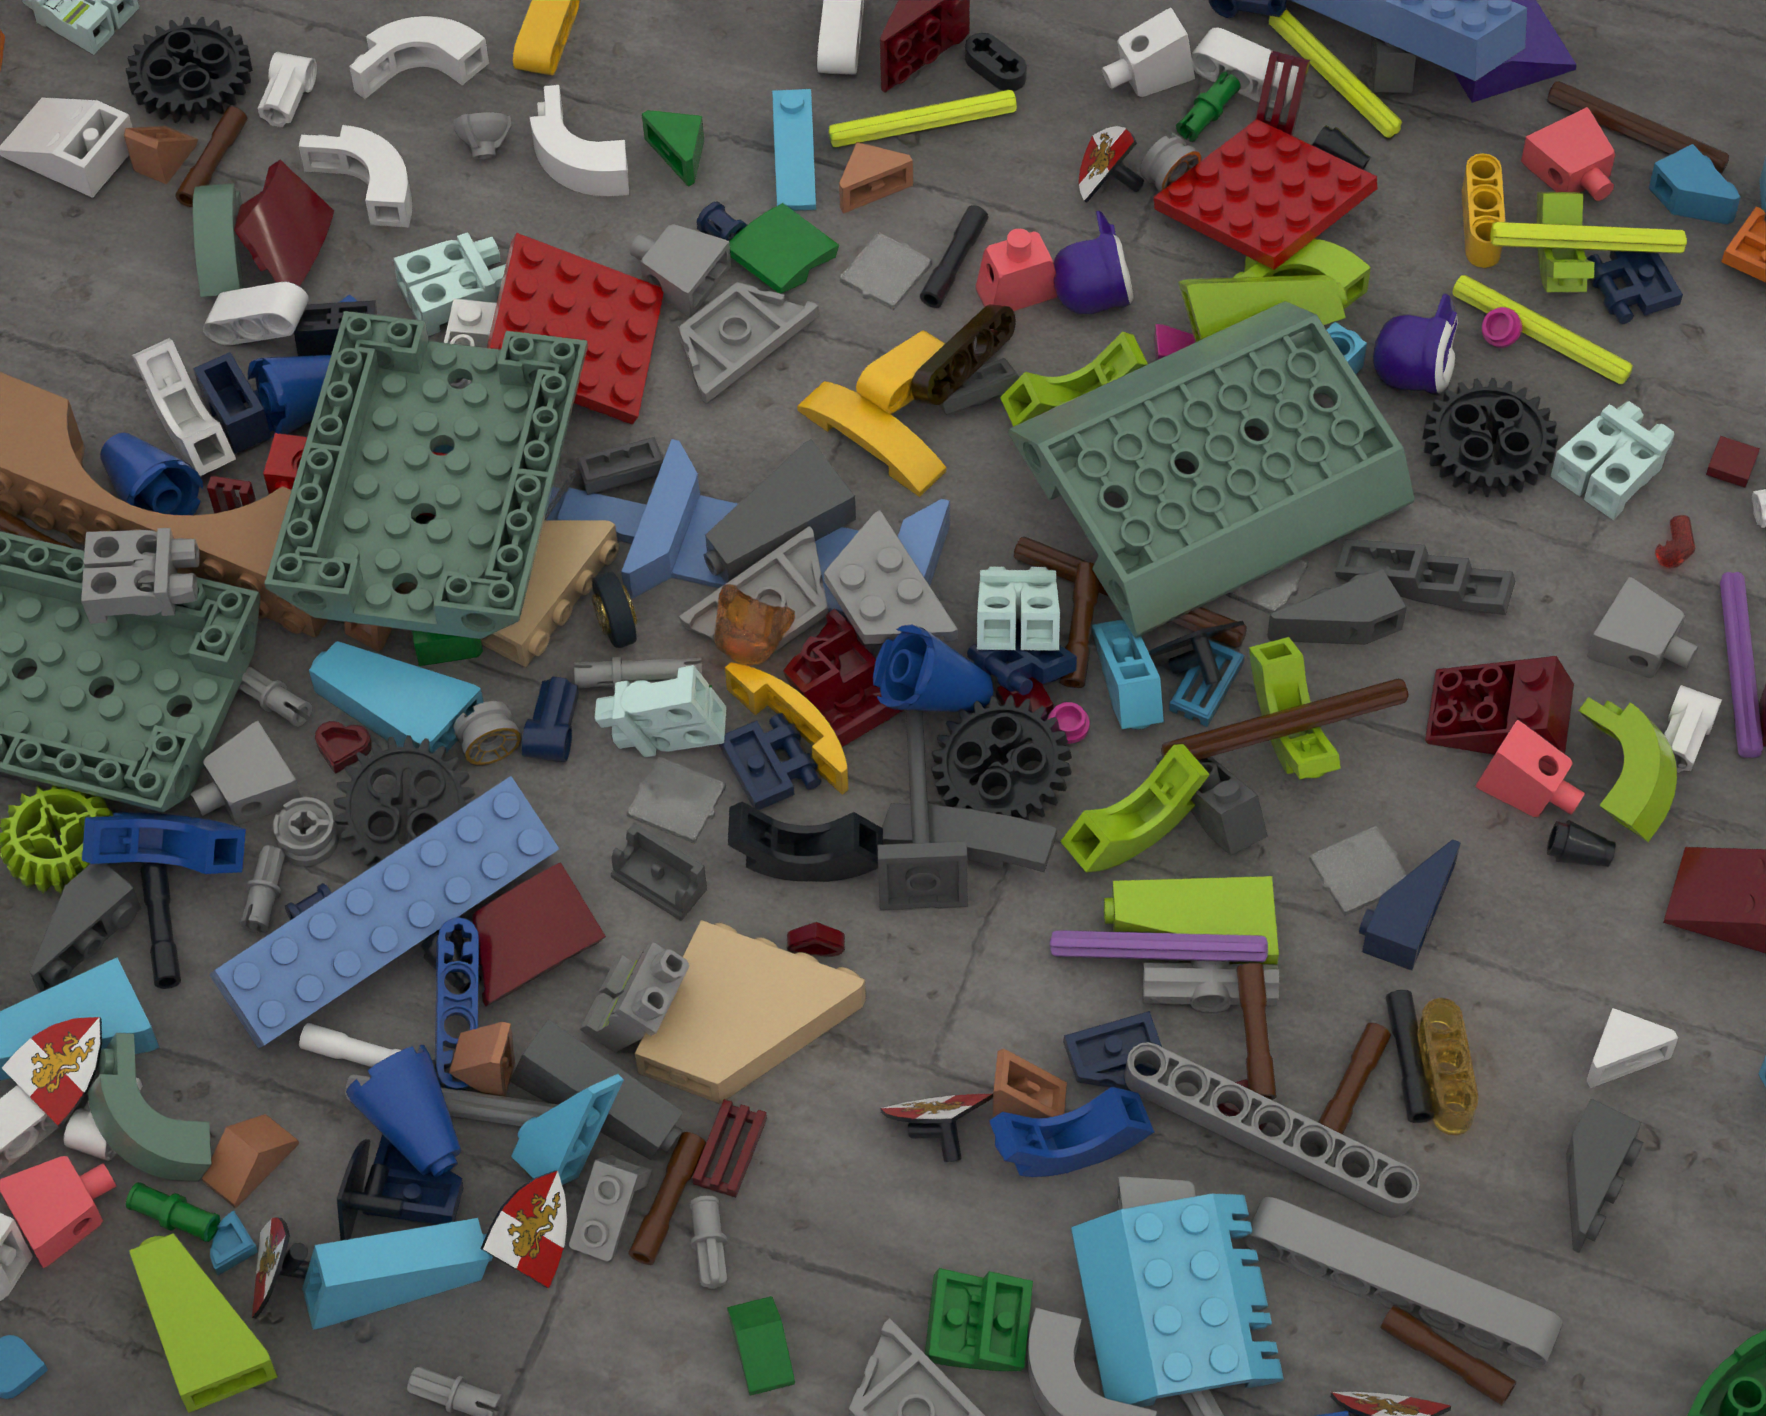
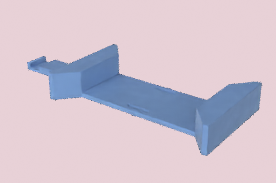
(673, 525)

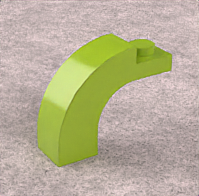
(1319, 258)
(1562, 268)
(1038, 394)
(1280, 685)
(1649, 769)
(1129, 827)

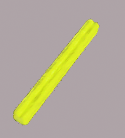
(1337, 74)
(922, 118)
(1588, 237)
(1546, 331)

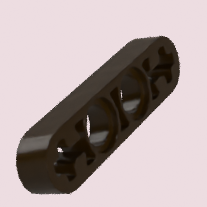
(935, 380)

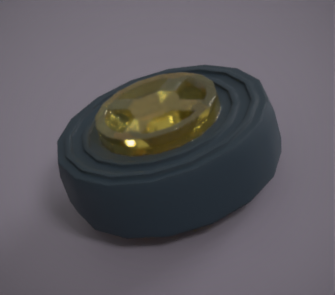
(614, 609)

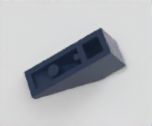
(1407, 910)

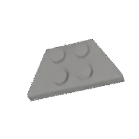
(738, 334)
(782, 578)
(883, 587)
(906, 1382)

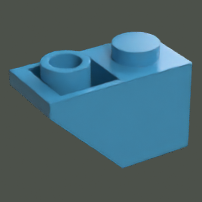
(1693, 187)

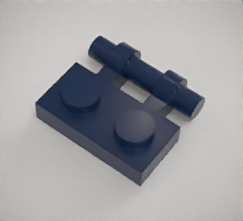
(1646, 280)
(1039, 664)
(758, 767)

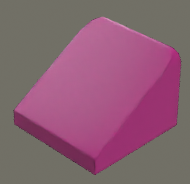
(1169, 340)

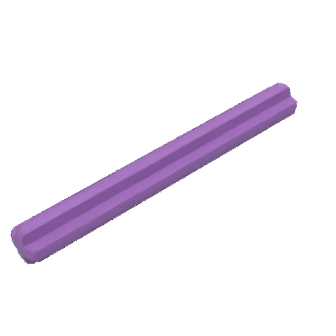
(1741, 665)
(1159, 946)

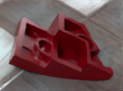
(284, 225)
(838, 680)
(532, 931)

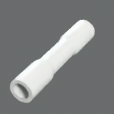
(340, 1046)

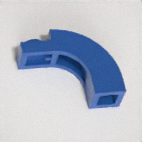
(165, 839)
(1074, 1139)

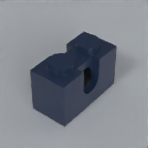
(224, 393)

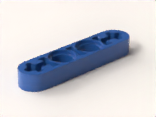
(452, 1004)

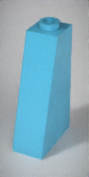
(393, 695)
(95, 993)
(391, 1269)

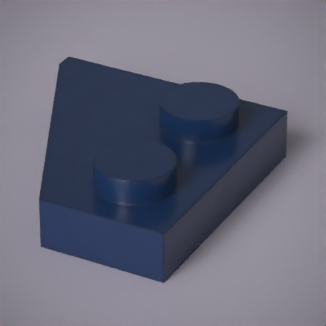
(1102, 1052)
(424, 1196)

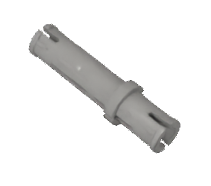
(609, 672)

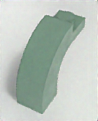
(215, 239)
(137, 1131)

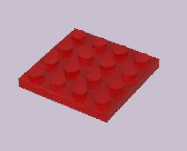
(1265, 193)
(582, 300)

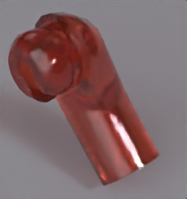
(1680, 546)

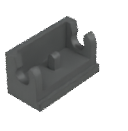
(659, 872)

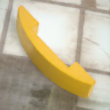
(877, 432)
(759, 689)

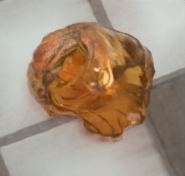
(748, 628)

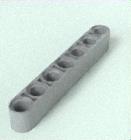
(1282, 1149)
(1406, 1280)

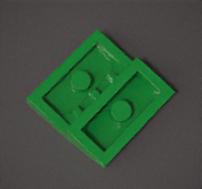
(781, 248)
(978, 1321)

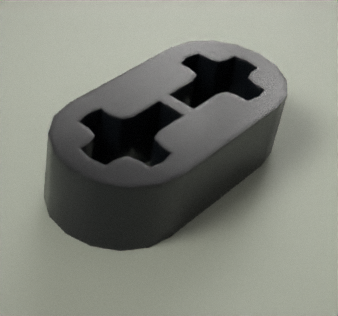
(991, 65)

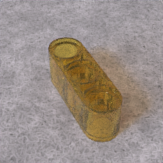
(1451, 1047)

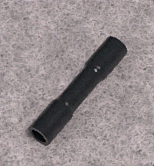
(963, 239)
(163, 949)
(1414, 1081)

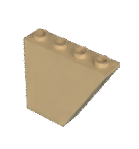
(562, 571)
(743, 1012)

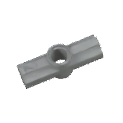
(1203, 984)

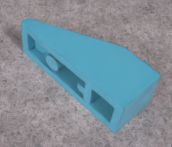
(794, 149)
(1129, 675)
(566, 1133)

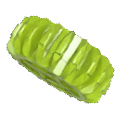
(29, 839)

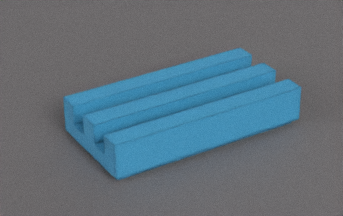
(1193, 709)

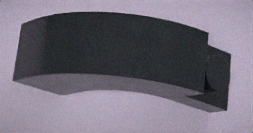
(801, 852)

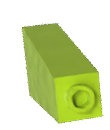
(1222, 302)
(1196, 907)
(200, 1331)

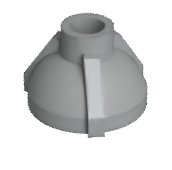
(483, 132)

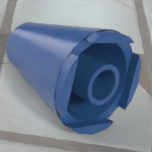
(288, 389)
(150, 476)
(928, 675)
(410, 1110)

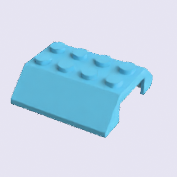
(1174, 1299)

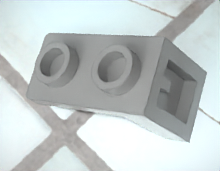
(607, 1205)

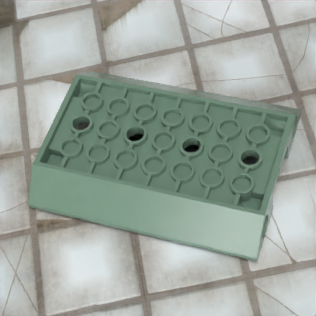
(374, 470)
(1249, 500)
(128, 740)

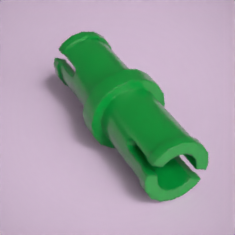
(1208, 106)
(172, 1211)

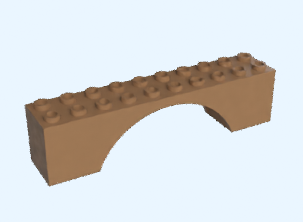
(47, 484)

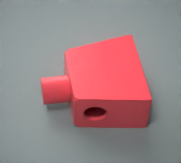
(1572, 155)
(1016, 272)
(1530, 774)
(55, 1205)

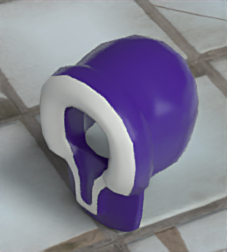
(1093, 273)
(1418, 351)

